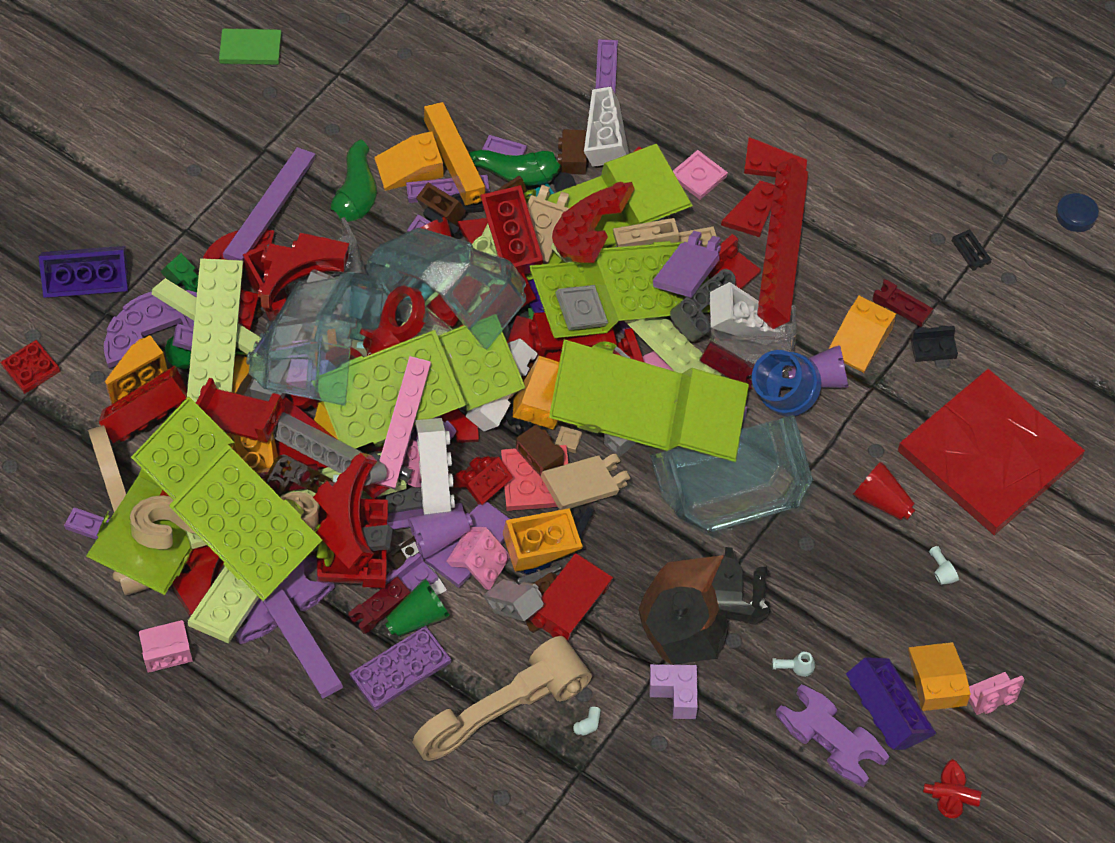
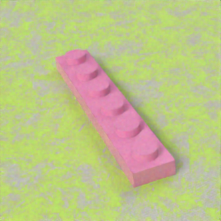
(403, 419)

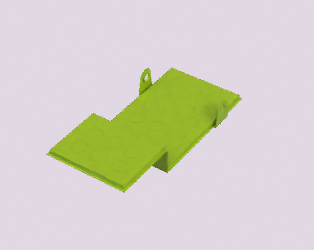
(654, 197)
(622, 283)
(466, 380)
(638, 400)
(226, 500)
(122, 553)

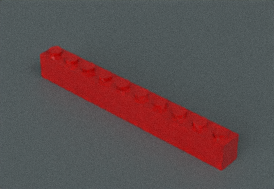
(782, 244)

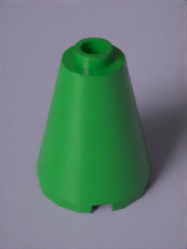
(416, 610)

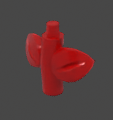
(952, 791)

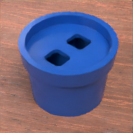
(768, 380)

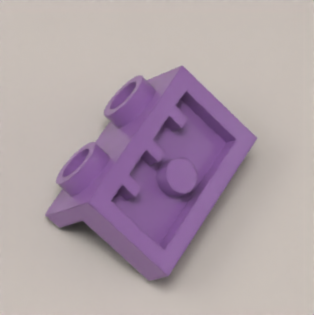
(413, 572)

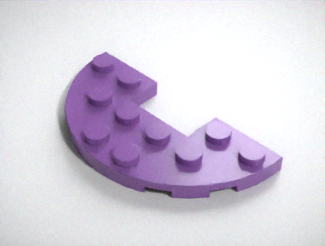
(137, 319)

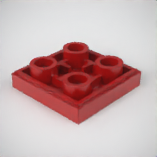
(30, 366)

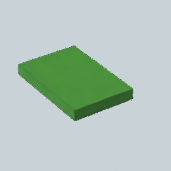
(250, 46)

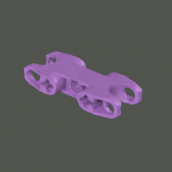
(298, 590)
(845, 746)

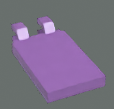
(688, 266)

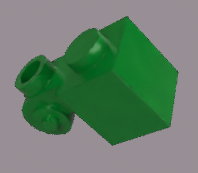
(181, 271)

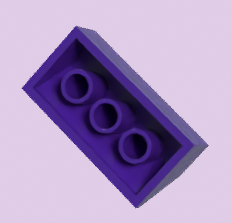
(84, 271)
(890, 703)

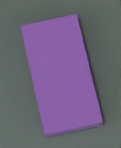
(481, 516)
(400, 668)

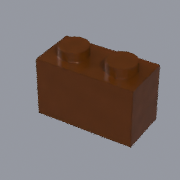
(573, 156)
(440, 203)
(539, 450)

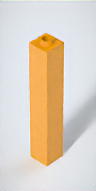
(454, 153)

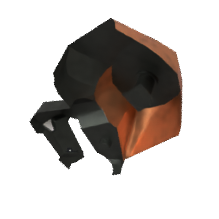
(690, 603)

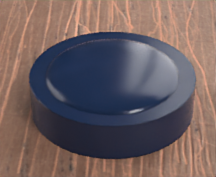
(1077, 212)

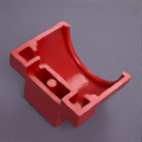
(374, 572)

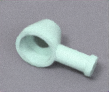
(945, 573)
(799, 667)

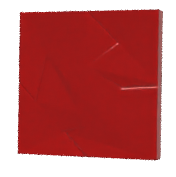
(991, 451)

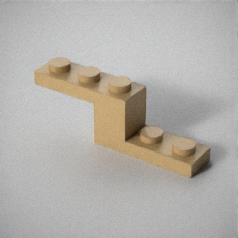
(657, 232)

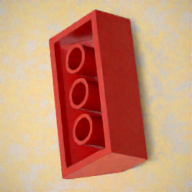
(512, 228)
(143, 405)

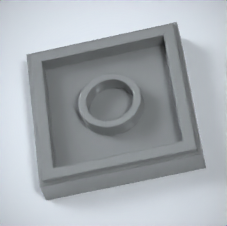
(581, 307)

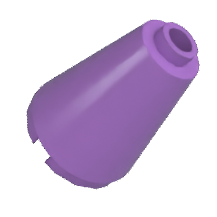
(831, 368)
(438, 530)

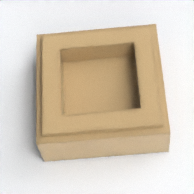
(570, 438)

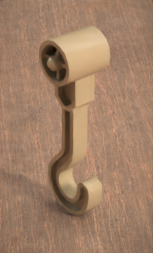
(115, 491)
(158, 508)
(553, 670)

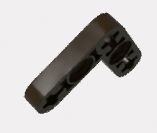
(292, 474)

